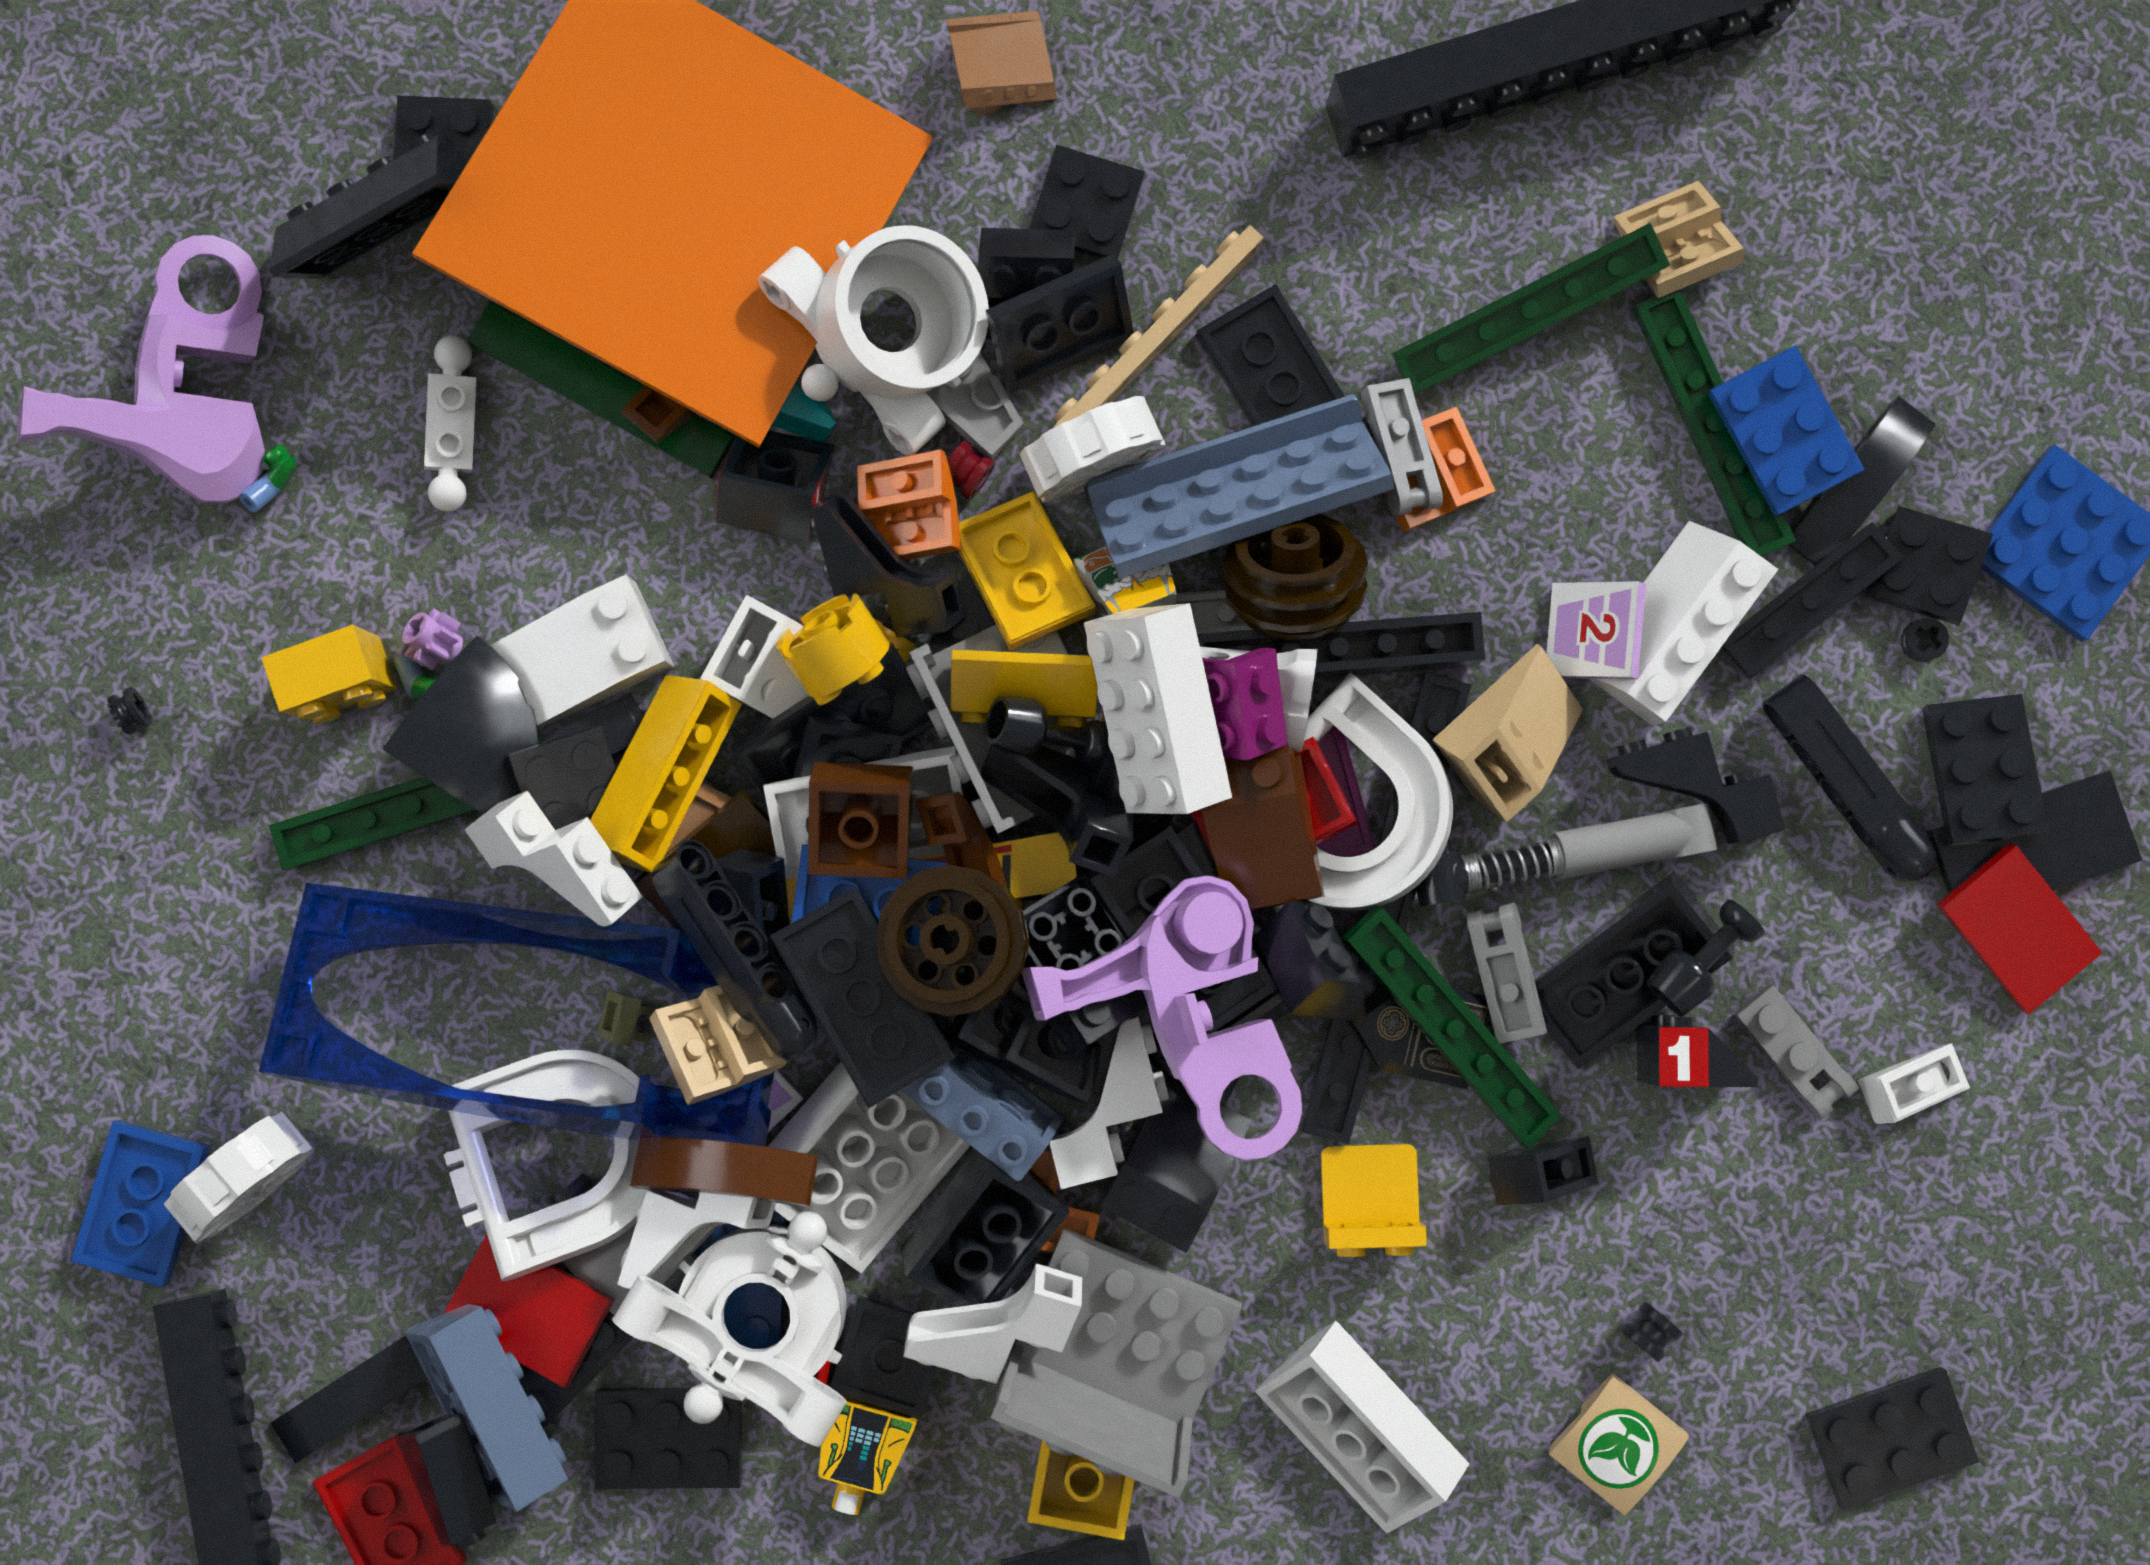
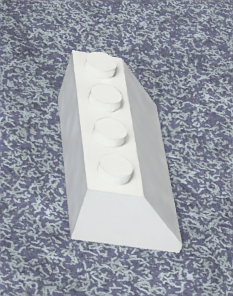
(1689, 612)
(1363, 1428)

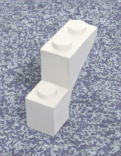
(567, 859)
(1128, 1095)
(675, 1225)
(980, 1336)

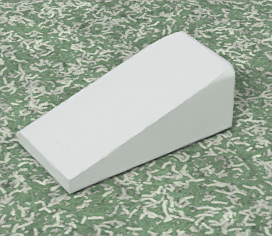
(1913, 1085)

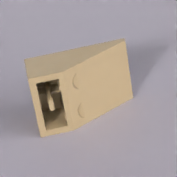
(1512, 735)

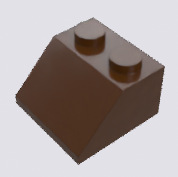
(859, 820)

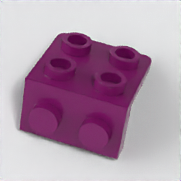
(1247, 703)

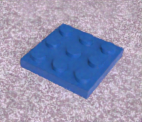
(2068, 543)

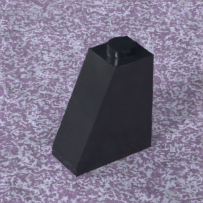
(448, 1479)

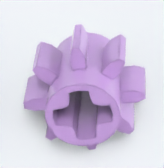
(432, 639)

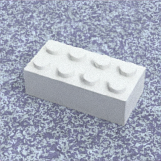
(1158, 710)

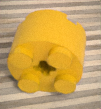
(834, 648)

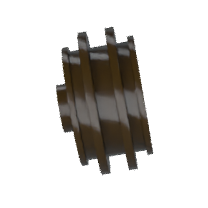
(1297, 578)
(993, 973)

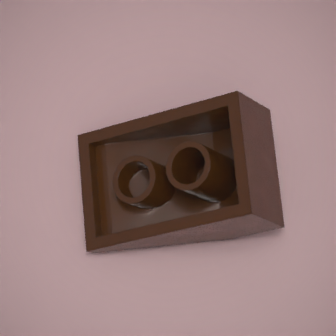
(1266, 831)

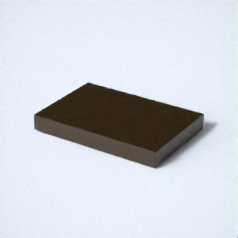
(732, 827)

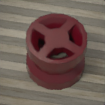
(969, 470)

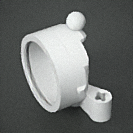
(948, 313)
(771, 1377)

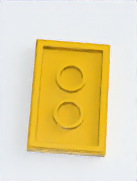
(1023, 571)

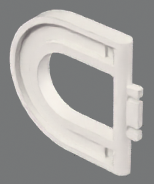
(1422, 794)
(571, 1225)

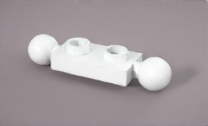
(450, 423)

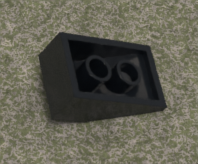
(1172, 1170)

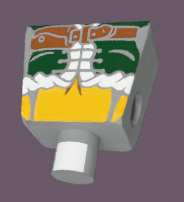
(1115, 595)

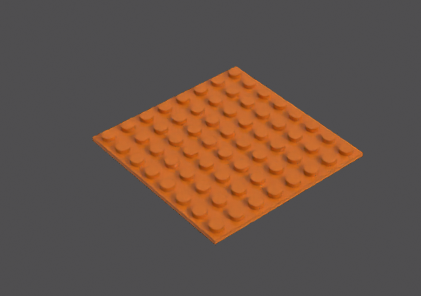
(651, 187)

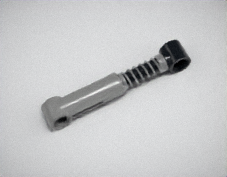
(1574, 853)

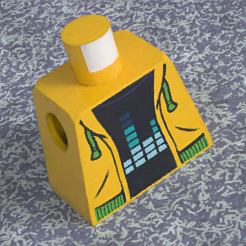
(863, 1452)

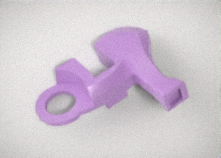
(195, 441)
(1187, 944)

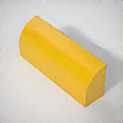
(663, 769)

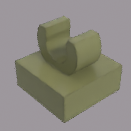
(620, 1018)

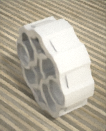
(1091, 447)
(238, 1177)

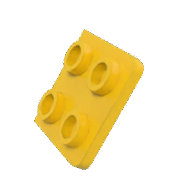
(1371, 1199)

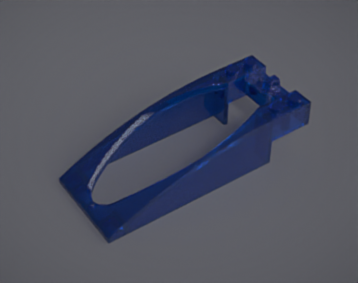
(352, 921)

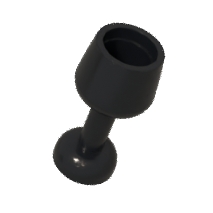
(1023, 726)
(1684, 979)

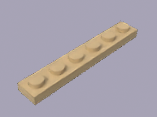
(1169, 320)

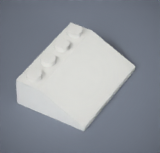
(869, 1166)

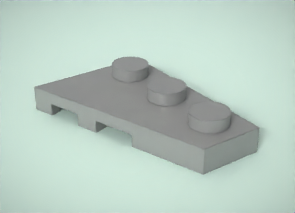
(978, 408)

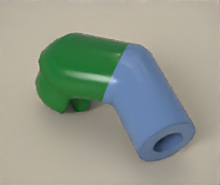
(271, 483)
(412, 677)

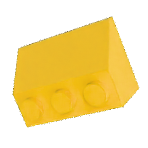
(1058, 681)

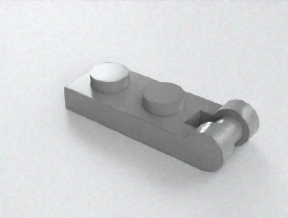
(1403, 445)
(1506, 974)
(1794, 1050)

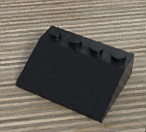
(366, 212)

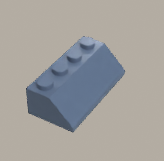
(482, 1382)

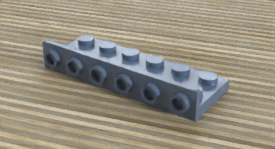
(1237, 486)
(986, 1109)

